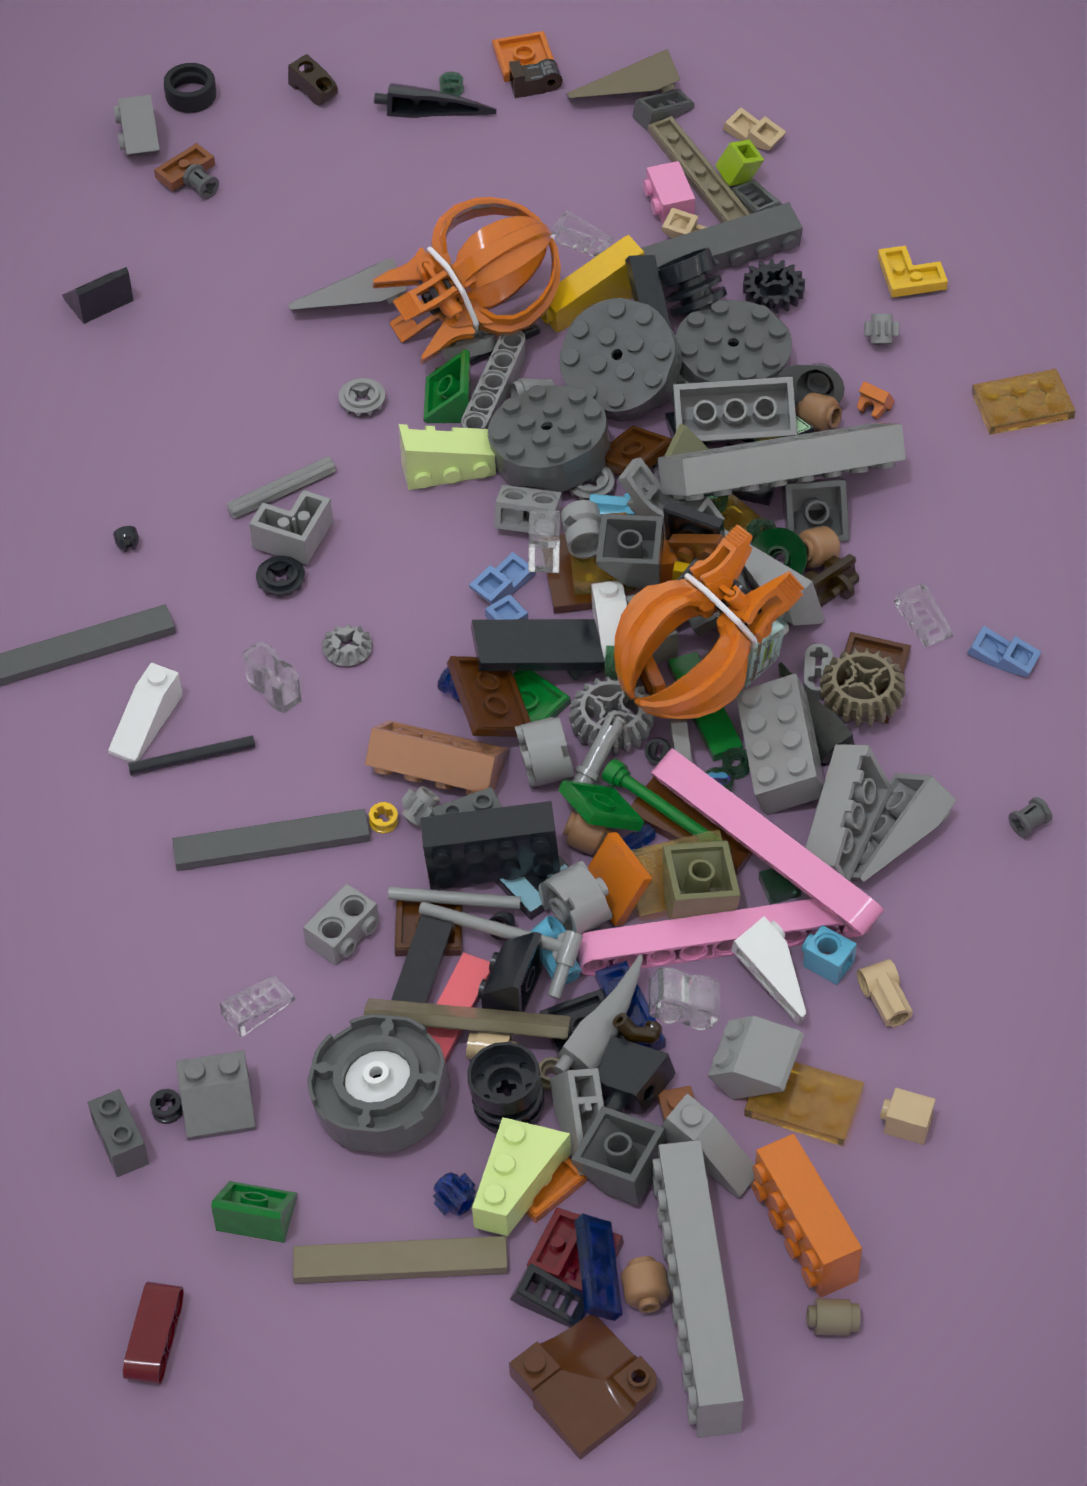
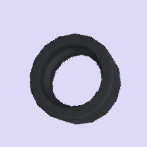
(189, 101)

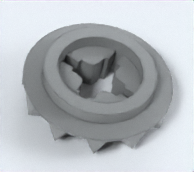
(360, 388)
(604, 485)
(350, 654)

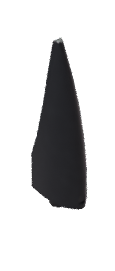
(423, 102)

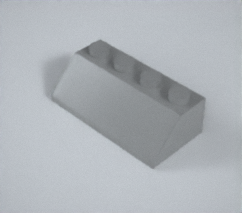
(736, 409)

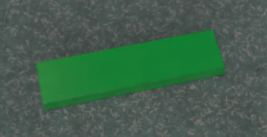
(714, 728)

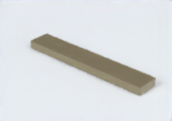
(697, 169)
(474, 1018)
(399, 1259)

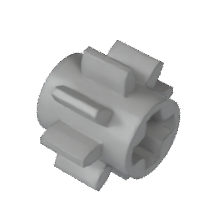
(881, 328)
(419, 804)

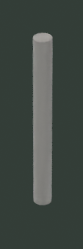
(454, 898)

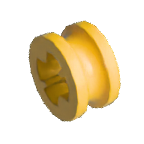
(389, 812)

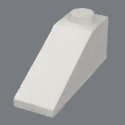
(607, 607)
(146, 712)
(769, 960)

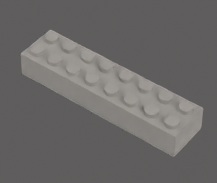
(781, 460)
(697, 1290)

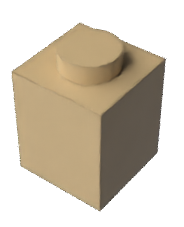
(908, 1115)

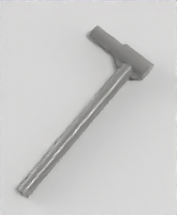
(564, 947)

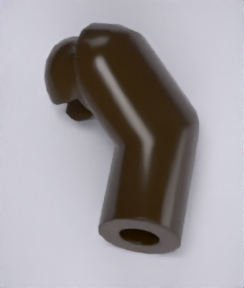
(643, 1035)

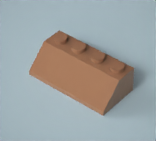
(435, 757)

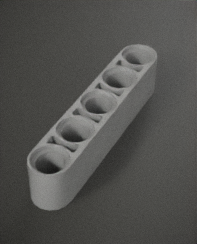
(495, 380)

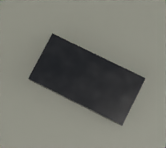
(537, 645)

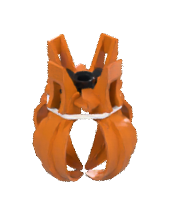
(485, 274)
(710, 590)

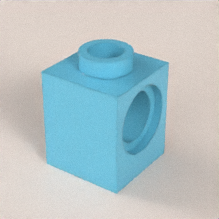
(830, 966)

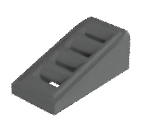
(660, 106)
(757, 201)

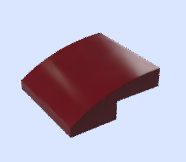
(559, 1251)

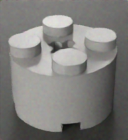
(544, 751)
(576, 898)

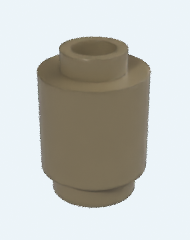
(833, 1316)

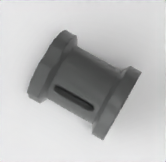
(201, 181)
(1030, 817)

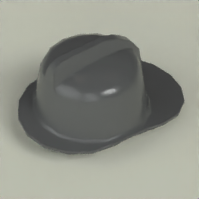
(814, 378)

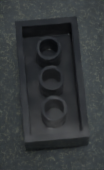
(490, 845)

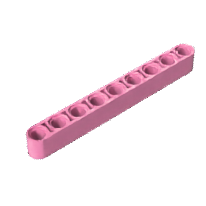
(768, 842)
(700, 935)

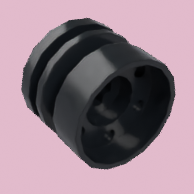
(690, 281)
(505, 1084)

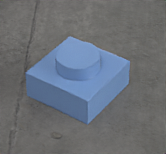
(505, 609)

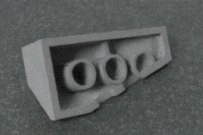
(353, 289)
(763, 568)
(910, 813)

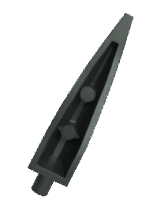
(827, 725)

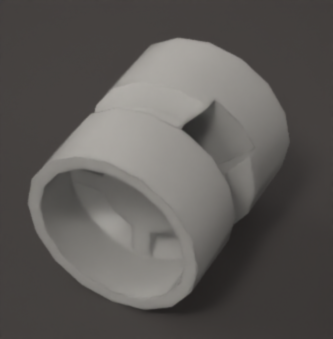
(581, 528)

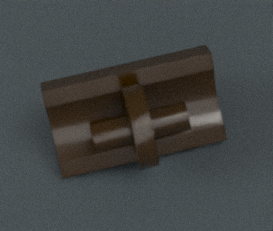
(836, 579)

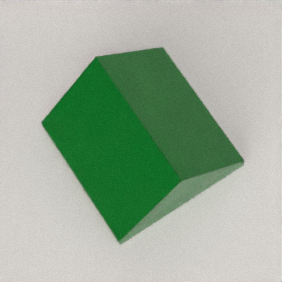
(448, 390)
(253, 1211)

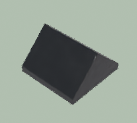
(100, 295)

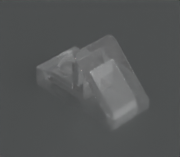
(544, 541)

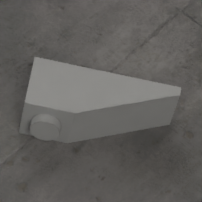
(576, 1102)
(721, 1153)

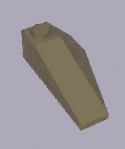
(643, 76)

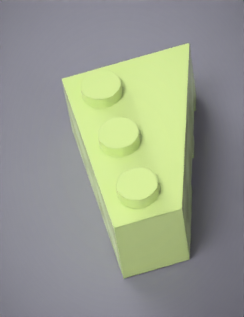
(444, 456)
(516, 1171)

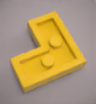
(909, 279)

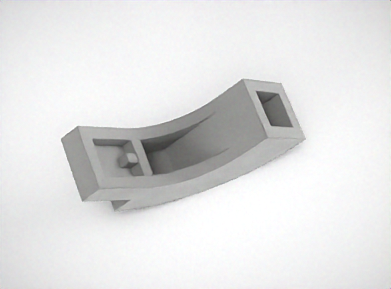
(647, 493)

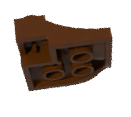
(584, 1383)

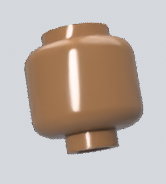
(820, 411)
(820, 544)
(584, 835)
(645, 1284)

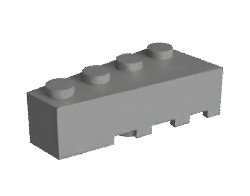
(848, 807)

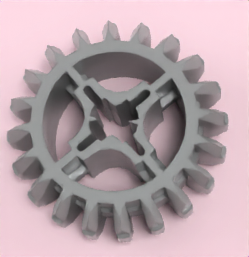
(604, 698)

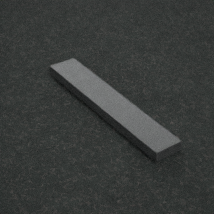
(85, 644)
(270, 839)

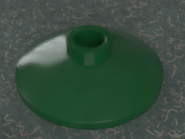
(785, 542)

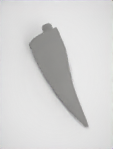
(591, 1037)

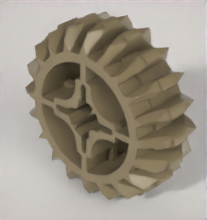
(866, 676)

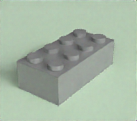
(780, 744)

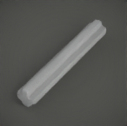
(281, 487)

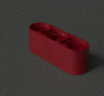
(153, 1332)

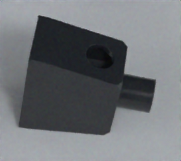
(633, 1075)

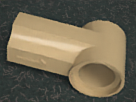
(883, 986)

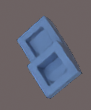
(503, 580)
(1010, 656)

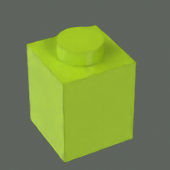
(739, 162)

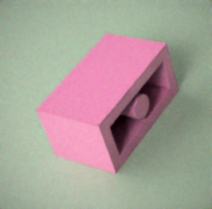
(668, 189)

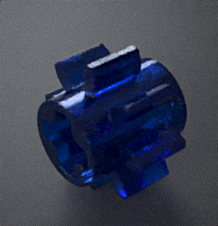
(454, 1194)

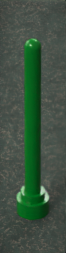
(617, 775)

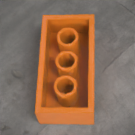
(806, 1216)

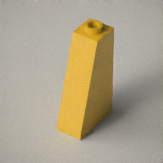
(594, 282)

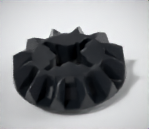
(278, 567)

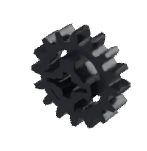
(774, 285)

